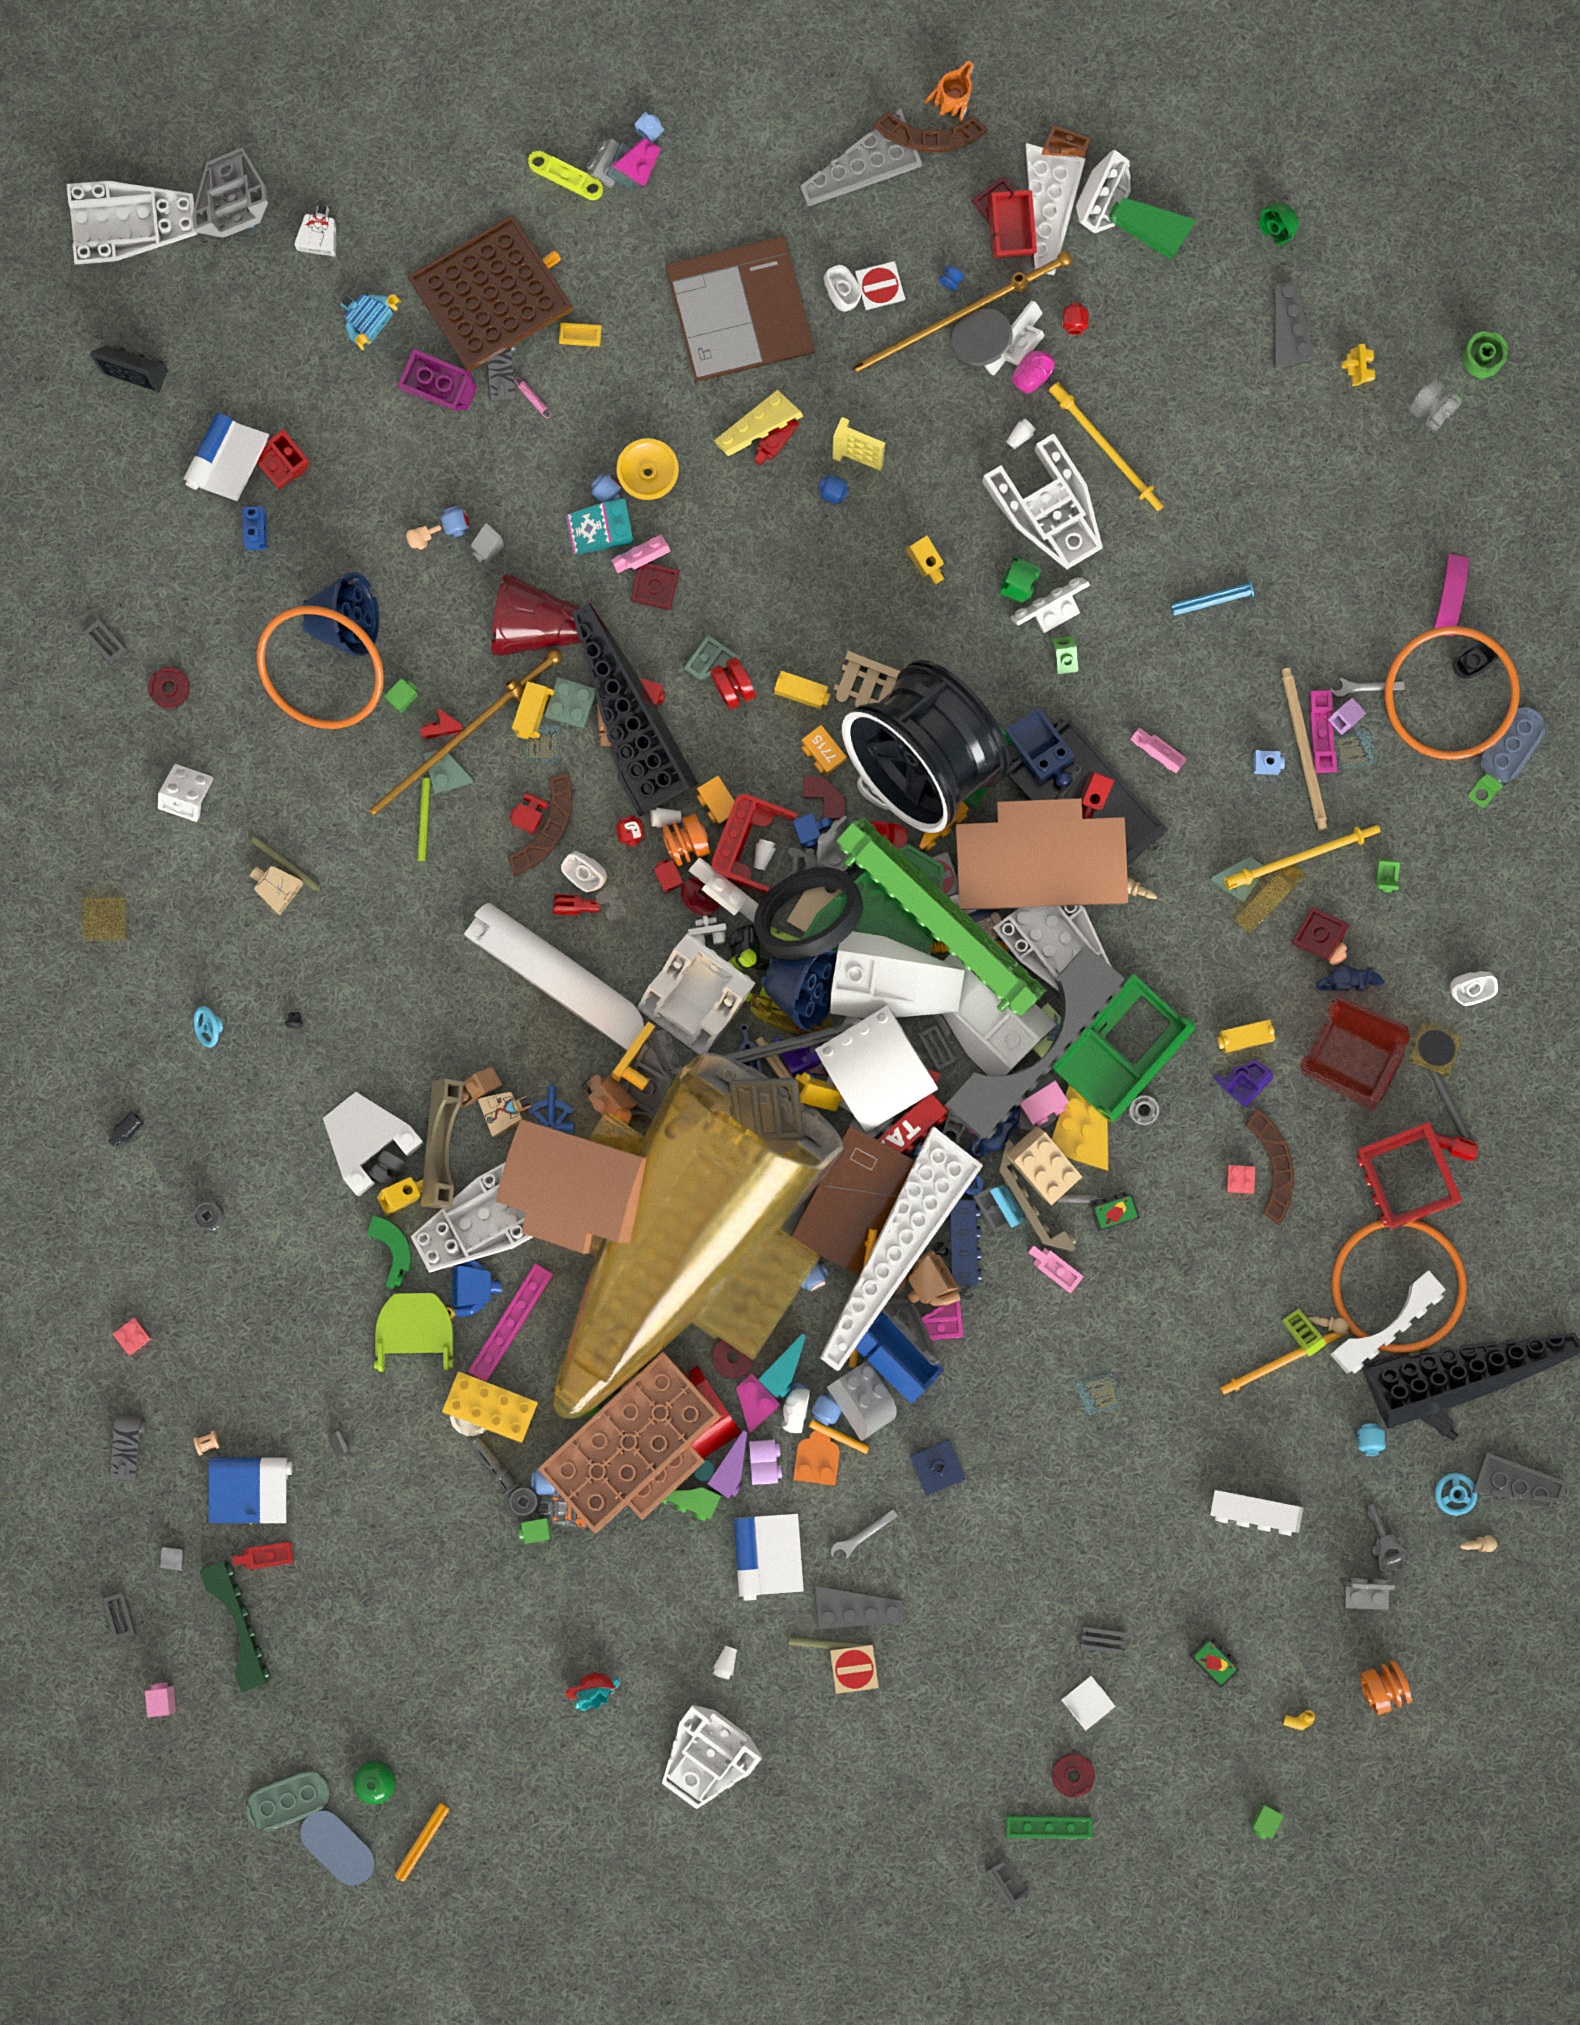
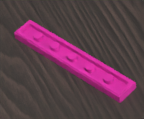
(510, 1323)

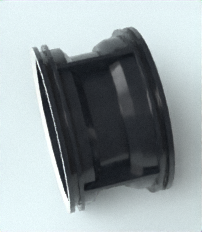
(926, 746)

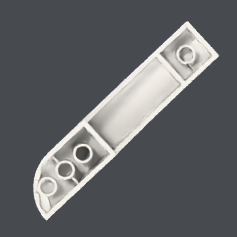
(556, 975)

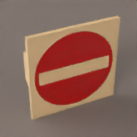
(854, 1669)

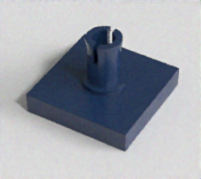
(937, 1467)

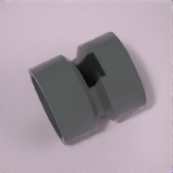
(387, 1168)
(209, 1216)
(524, 1501)

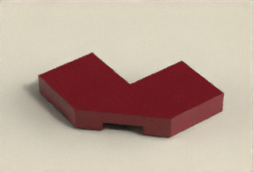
(821, 788)

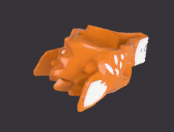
(954, 92)

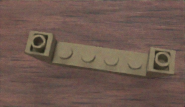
(1061, 1241)

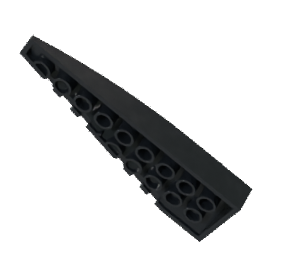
(642, 745)
(1433, 1382)

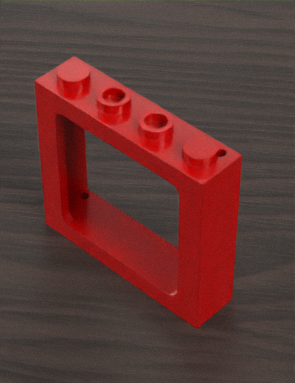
(1365, 1158)

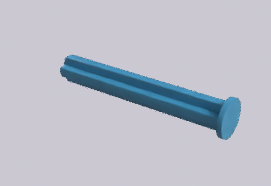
(1213, 598)

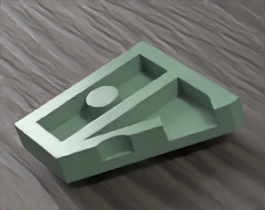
(708, 656)
(447, 774)

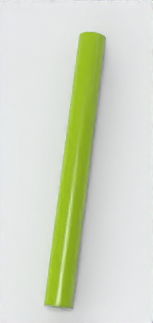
(423, 825)

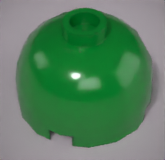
(1277, 219)
(374, 1782)

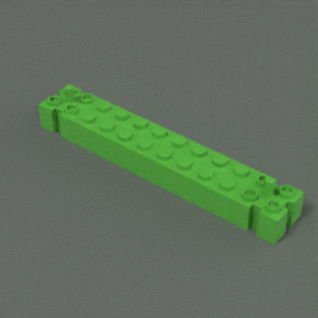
(941, 916)

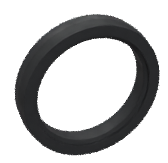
(821, 941)

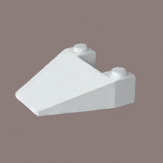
(360, 1132)

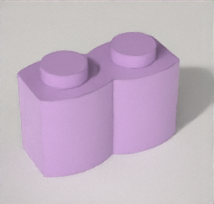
(764, 1463)

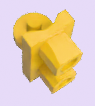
(1357, 365)

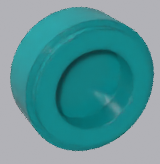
(705, 1471)

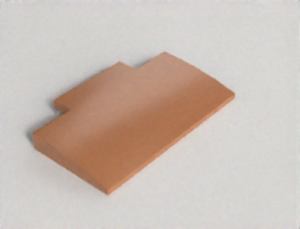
(1041, 858)
(571, 1187)
(633, 1447)

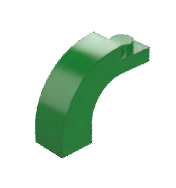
(399, 1245)

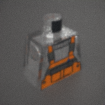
(561, 1512)

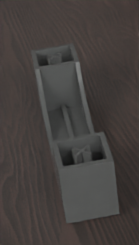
(1083, 990)

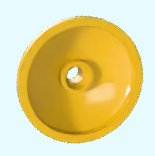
(643, 456)

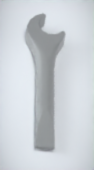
(1351, 687)
(850, 1544)

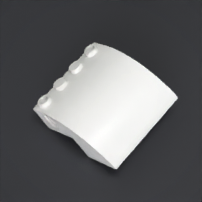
(695, 995)
(876, 1069)

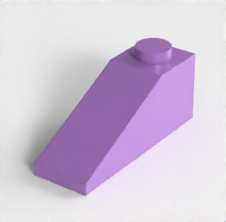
(729, 1473)

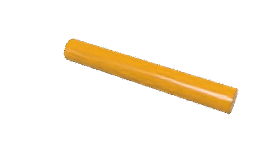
(839, 1436)

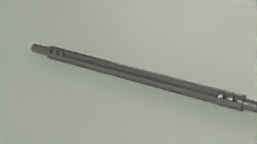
(781, 1046)

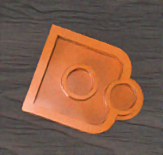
(817, 1460)

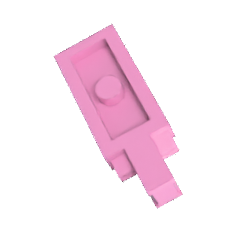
(641, 554)
(1159, 749)
(1056, 1268)

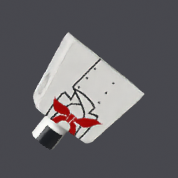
(317, 233)

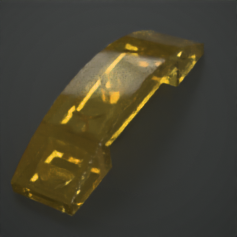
(1269, 897)
(777, 1018)

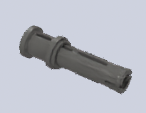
(500, 1473)

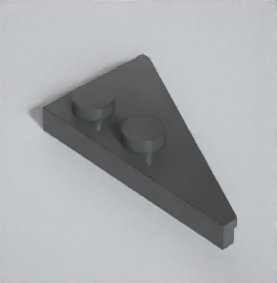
(908, 1320)

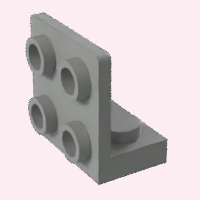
(828, 851)
(1367, 1595)

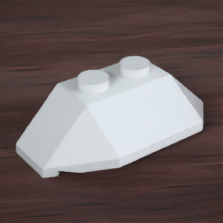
(1104, 187)

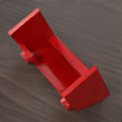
(744, 813)

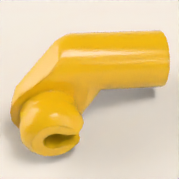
(1301, 1721)

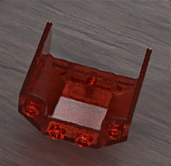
(1357, 1053)

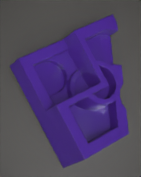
(801, 1059)
(1252, 1076)

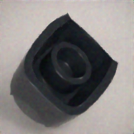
(1473, 660)

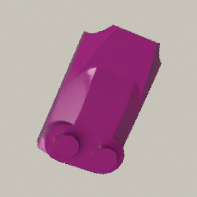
(437, 381)

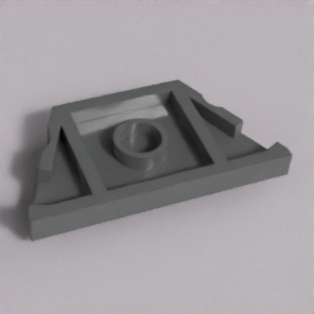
(650, 1066)

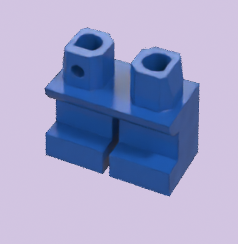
(253, 528)

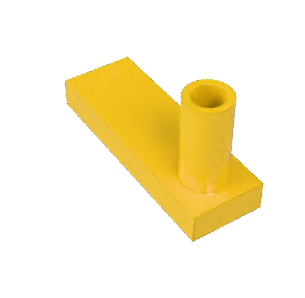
(623, 1068)

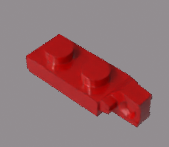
(774, 442)
(266, 1556)

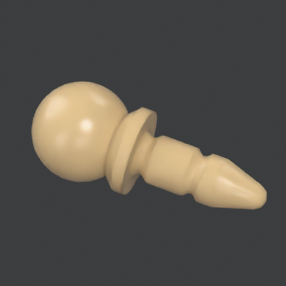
(1134, 888)
(1338, 1325)
(1486, 1543)

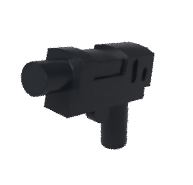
(1441, 1424)

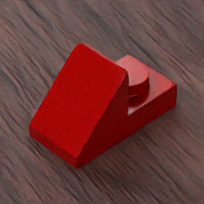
(446, 727)

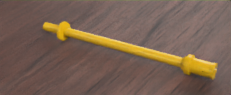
(1067, 402)
(1246, 876)

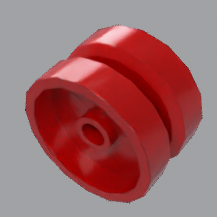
(735, 682)

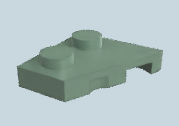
(1240, 892)

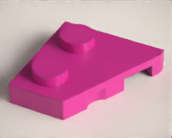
(638, 161)
(944, 1322)
(755, 1402)

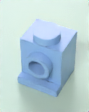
(648, 127)
(1260, 765)

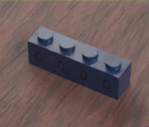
(964, 1243)

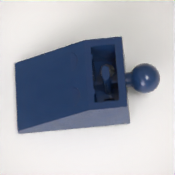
(1038, 744)

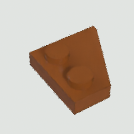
(1065, 143)

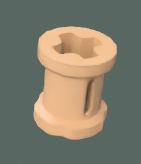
(206, 1442)

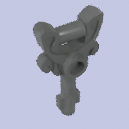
(809, 858)
(1386, 1542)

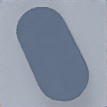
(1515, 747)
(337, 1847)

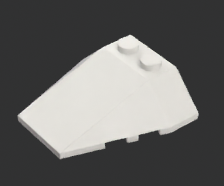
(708, 1756)

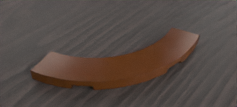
(929, 140)
(552, 830)
(1280, 1163)

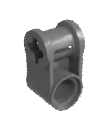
(953, 1126)

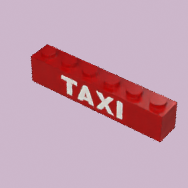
(914, 1125)

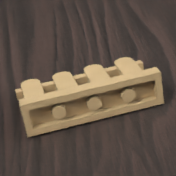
(869, 682)

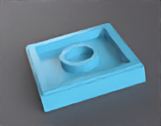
(1008, 1205)

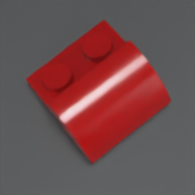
(282, 460)

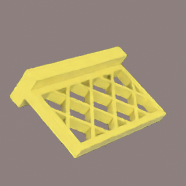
(857, 446)

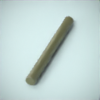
(285, 863)
(825, 1644)

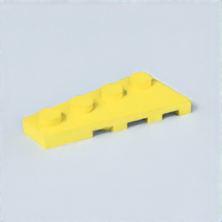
(765, 417)

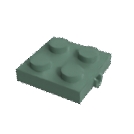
(571, 703)

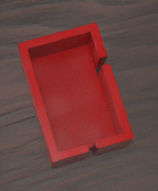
(1012, 224)

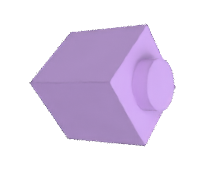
(1347, 716)

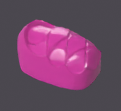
(1033, 371)

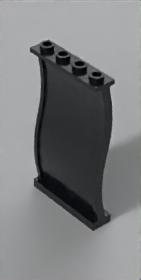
(1140, 825)

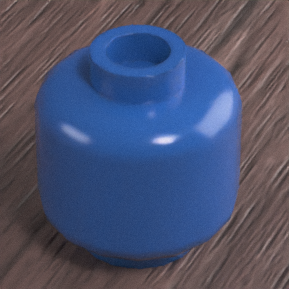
(833, 488)

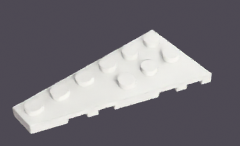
(1053, 189)

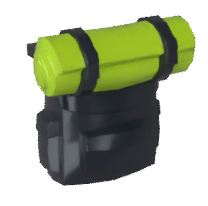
(746, 949)

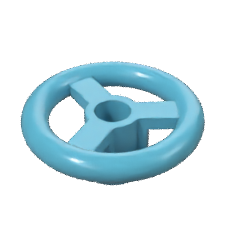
(211, 1025)
(1455, 1477)

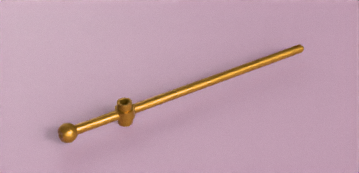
(1018, 283)
(514, 691)

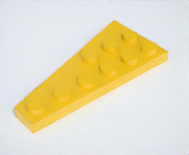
(1082, 1132)

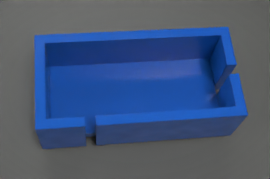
(897, 1358)

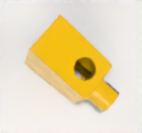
(920, 552)
(394, 1198)

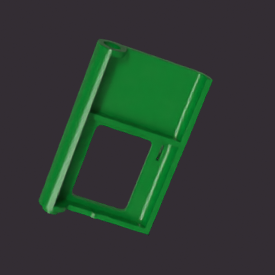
(1101, 1071)

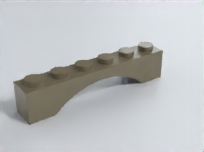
(437, 1181)

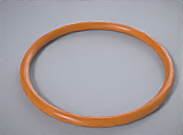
(317, 610)
(1452, 630)
(1462, 1286)

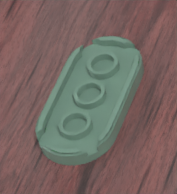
(287, 1800)

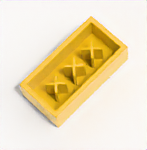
(489, 1407)

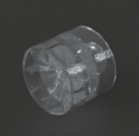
(1429, 401)

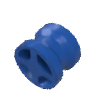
(951, 278)
(975, 1187)

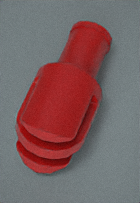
(573, 905)
(1458, 1146)

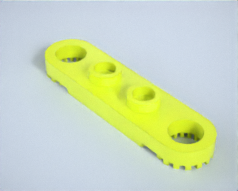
(565, 175)

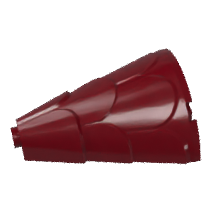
(530, 619)

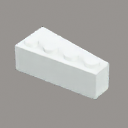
(1256, 1511)

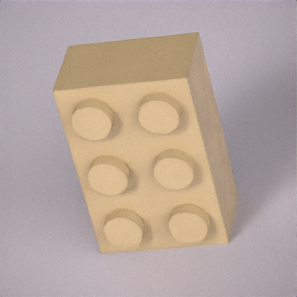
(1043, 1165)

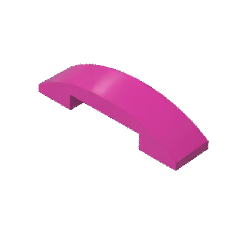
(1452, 591)
(1322, 731)

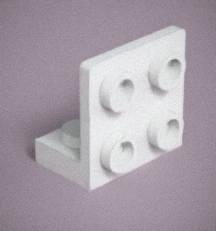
(184, 792)

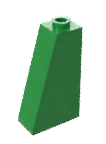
(1153, 226)

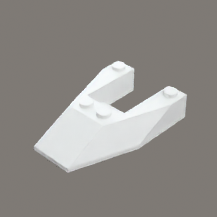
(1056, 516)

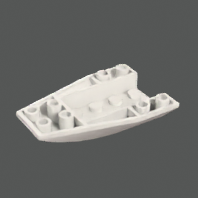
(125, 219)
(1049, 938)
(883, 973)
(989, 1036)
(472, 1226)

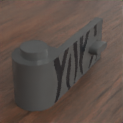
(502, 375)
(126, 1446)

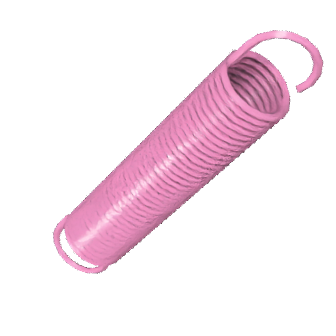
(533, 398)

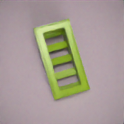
(1311, 1343)

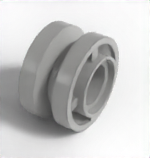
(1153, 1111)

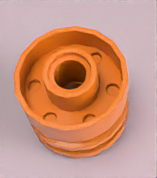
(687, 839)
(1386, 1687)

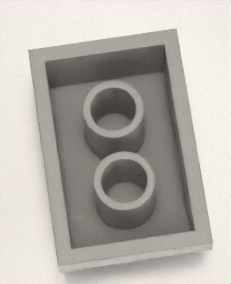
(864, 1400)

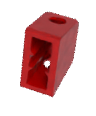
(1098, 785)

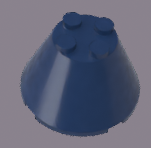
(351, 598)
(802, 987)

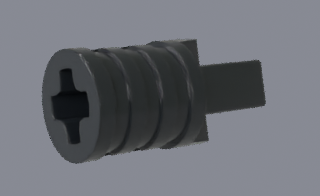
(126, 1129)

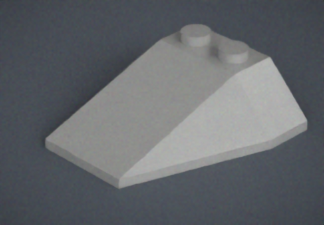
(229, 196)

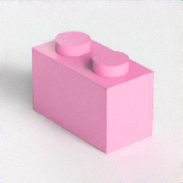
(1043, 1104)
(160, 1700)

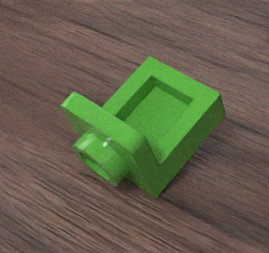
(1387, 875)

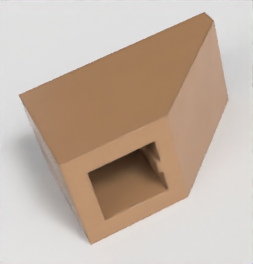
(479, 1086)

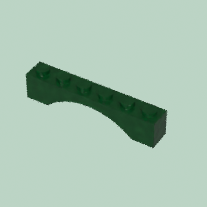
(219, 1582)

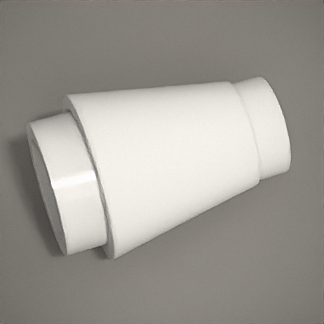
(1021, 433)
(664, 816)
(763, 853)
(725, 1664)

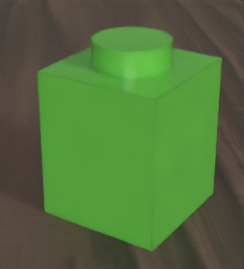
(401, 695)
(534, 1531)
(1266, 1822)

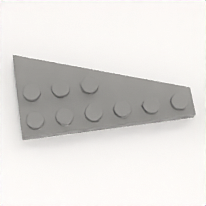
(861, 165)

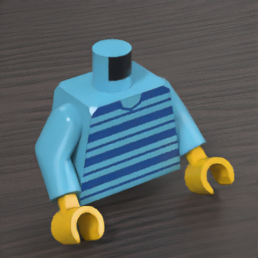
(367, 316)

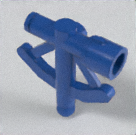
(551, 1104)

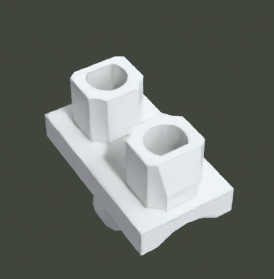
(717, 931)

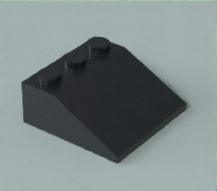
(130, 366)

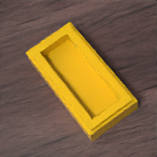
(580, 334)

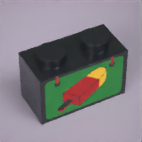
(1114, 1212)
(1215, 1662)

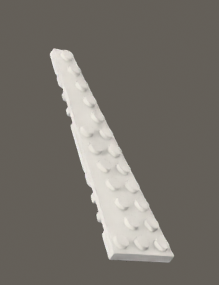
(924, 1202)

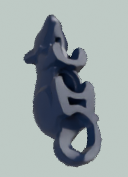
(1347, 977)
(999, 1138)

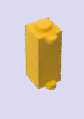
(801, 690)
(531, 710)
(1246, 1036)
(818, 1092)

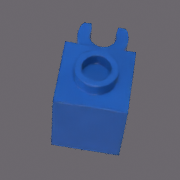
(808, 830)

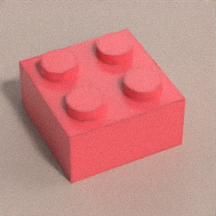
(1240, 1179)
(132, 1336)

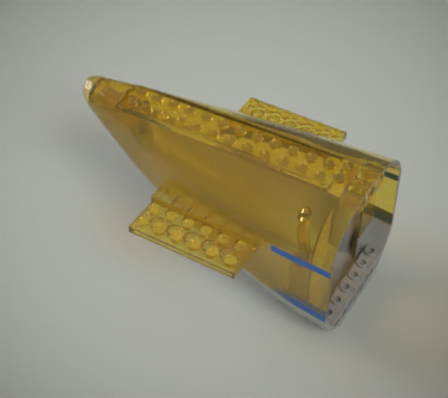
(702, 1231)

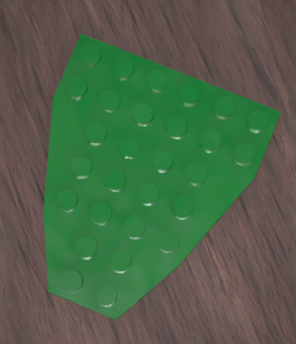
(881, 912)

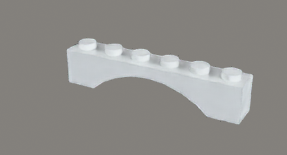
(1420, 1295)

